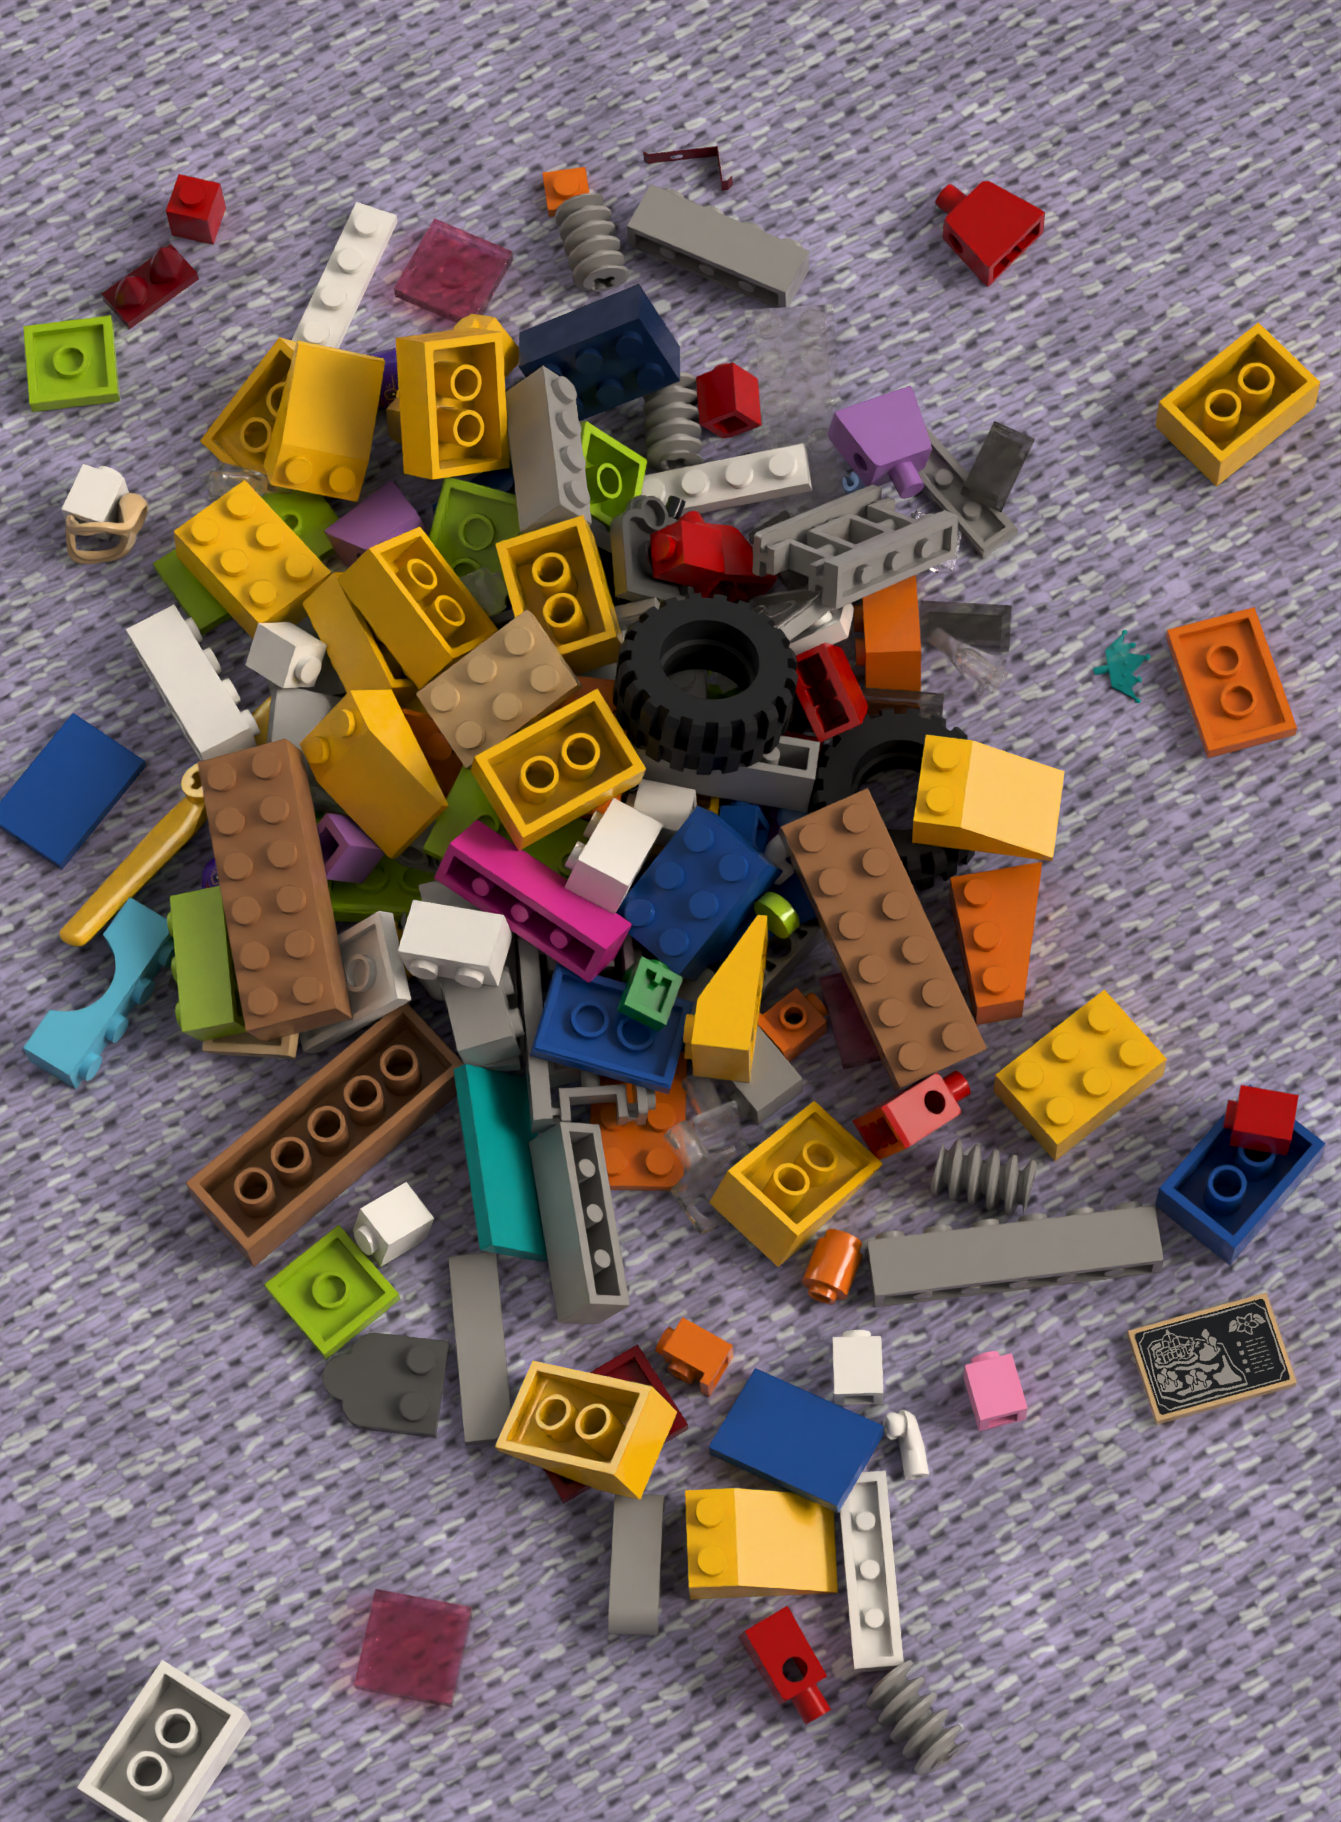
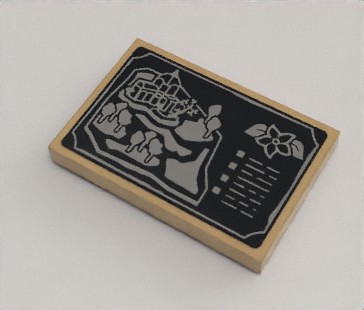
(1211, 1358)

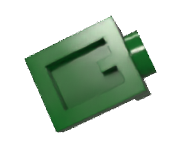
(649, 992)

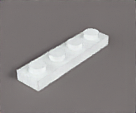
(346, 276)
(734, 480)
(871, 1575)

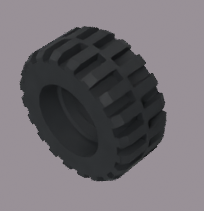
(715, 638)
(883, 745)

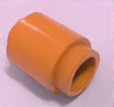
(833, 1266)

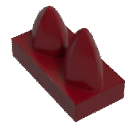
(150, 286)

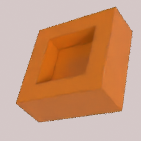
(563, 185)

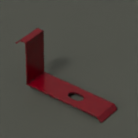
(689, 154)

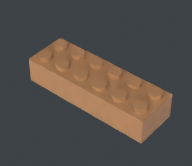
(274, 890)
(881, 939)
(327, 1134)

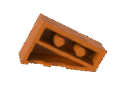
(889, 637)
(995, 935)

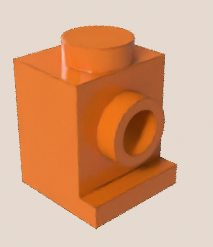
(794, 1038)
(695, 1354)

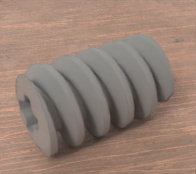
(591, 243)
(673, 425)
(983, 1177)
(915, 1720)

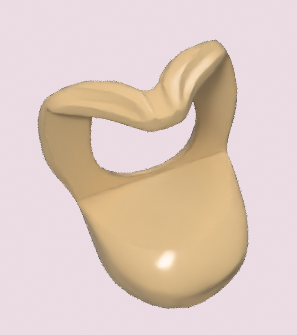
(130, 517)

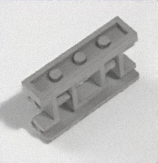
(855, 546)
(537, 1074)

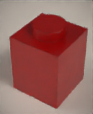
(195, 209)
(728, 400)
(687, 553)
(1261, 1119)

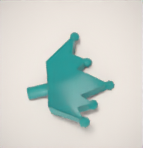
(1122, 666)

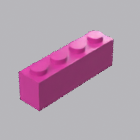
(533, 900)

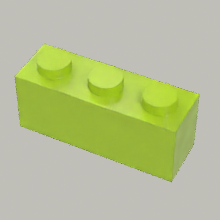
(204, 966)

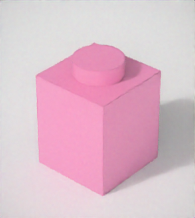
(994, 1390)

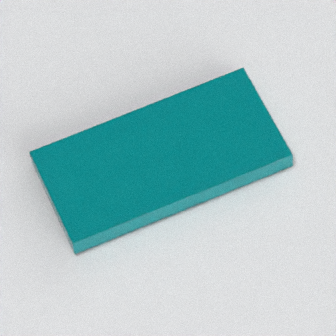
(500, 1161)

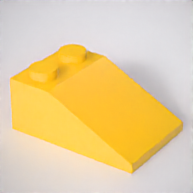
(250, 416)
(325, 422)
(375, 769)
(986, 800)
(727, 1011)
(794, 1182)
(588, 1428)
(758, 1544)

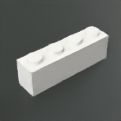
(190, 684)

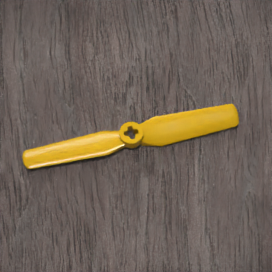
(151, 853)

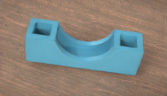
(71, 1041)

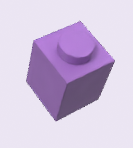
(346, 849)

